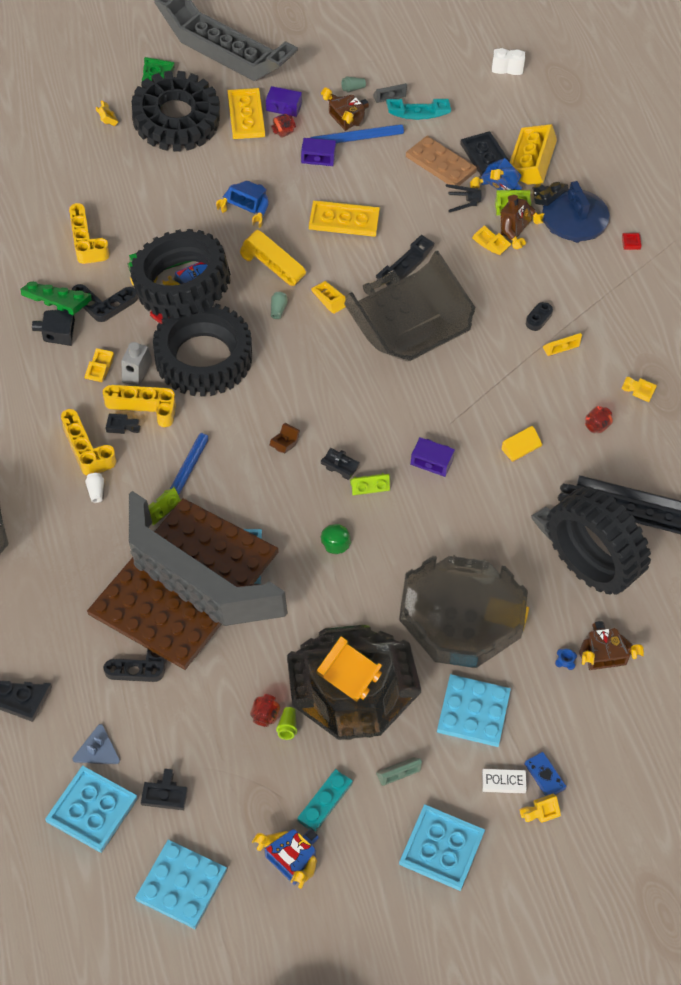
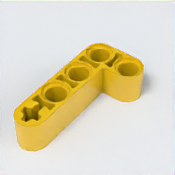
(86, 249)
(273, 256)
(142, 399)
(82, 447)

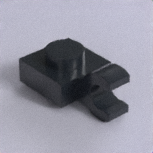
(119, 423)

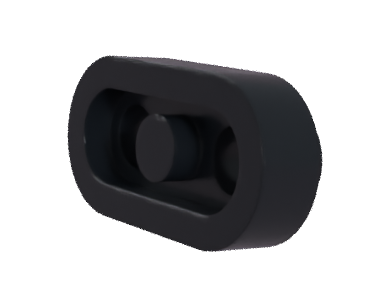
(542, 313)

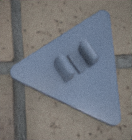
(97, 749)

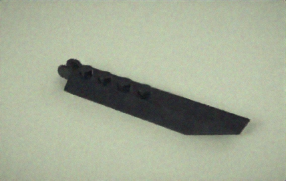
(645, 507)

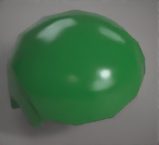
(335, 538)

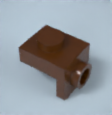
(285, 439)

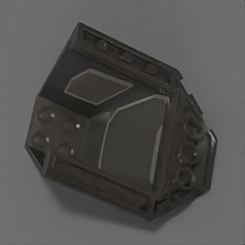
(334, 709)

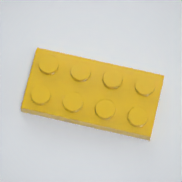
(246, 113)
(344, 218)

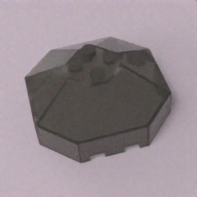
(463, 609)

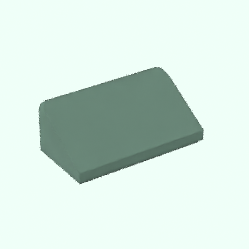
(399, 771)

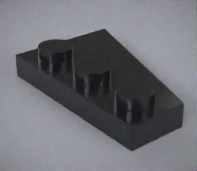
(23, 699)

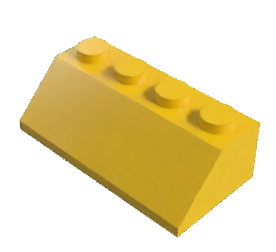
(533, 153)

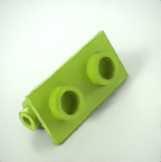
(370, 484)
(164, 505)

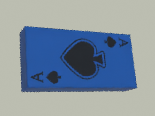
(545, 774)

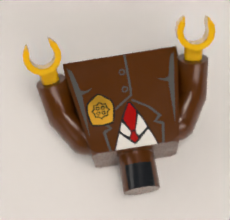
(345, 110)
(516, 217)
(607, 648)

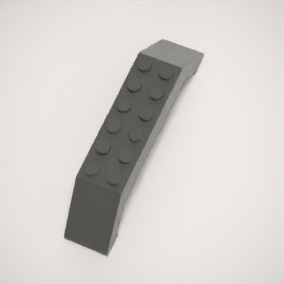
(221, 41)
(195, 581)

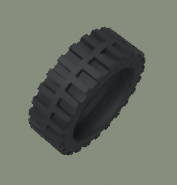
(185, 297)
(612, 526)

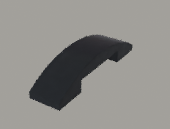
(410, 260)

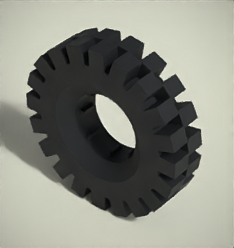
(168, 130)

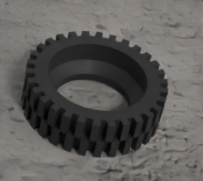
(212, 323)

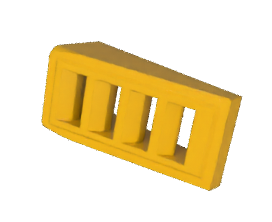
(331, 297)

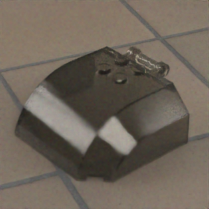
(414, 311)

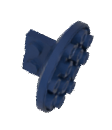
(576, 215)

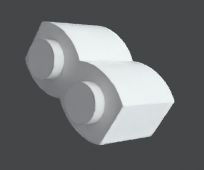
(508, 61)

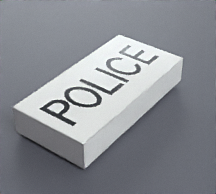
(504, 781)

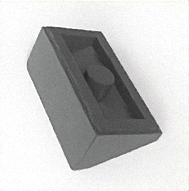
(391, 92)

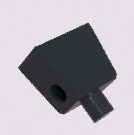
(56, 327)

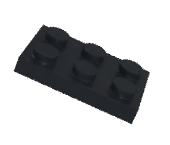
(482, 150)

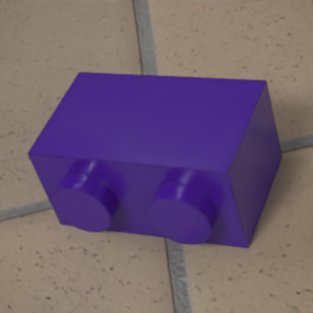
(283, 101)
(318, 151)
(432, 456)

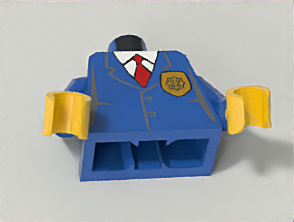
(500, 176)
(248, 197)

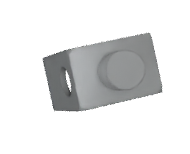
(136, 357)

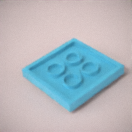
(473, 710)
(91, 809)
(442, 847)
(181, 884)

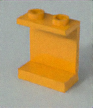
(349, 670)

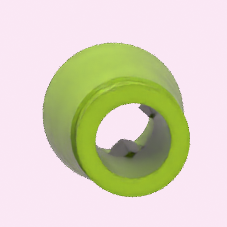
(287, 724)

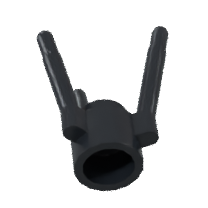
(472, 195)

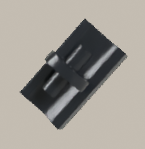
(340, 463)

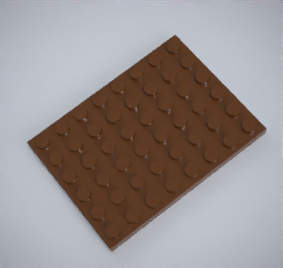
(159, 617)

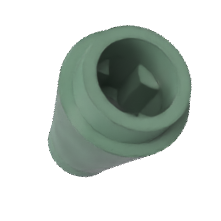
(352, 83)
(278, 304)

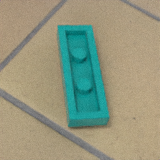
(324, 800)

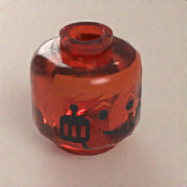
(283, 125)
(598, 419)
(265, 710)

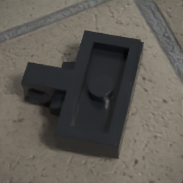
(548, 194)
(164, 793)

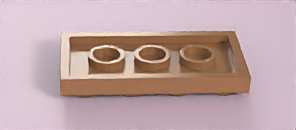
(441, 161)

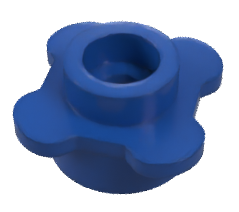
(568, 654)

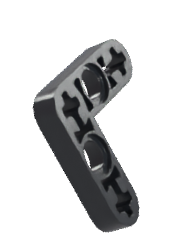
(105, 306)
(150, 663)

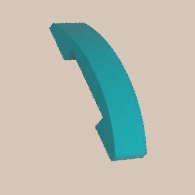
(418, 111)

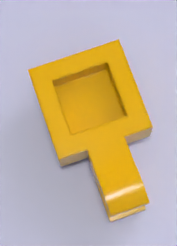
(107, 116)
(642, 389)
(544, 809)

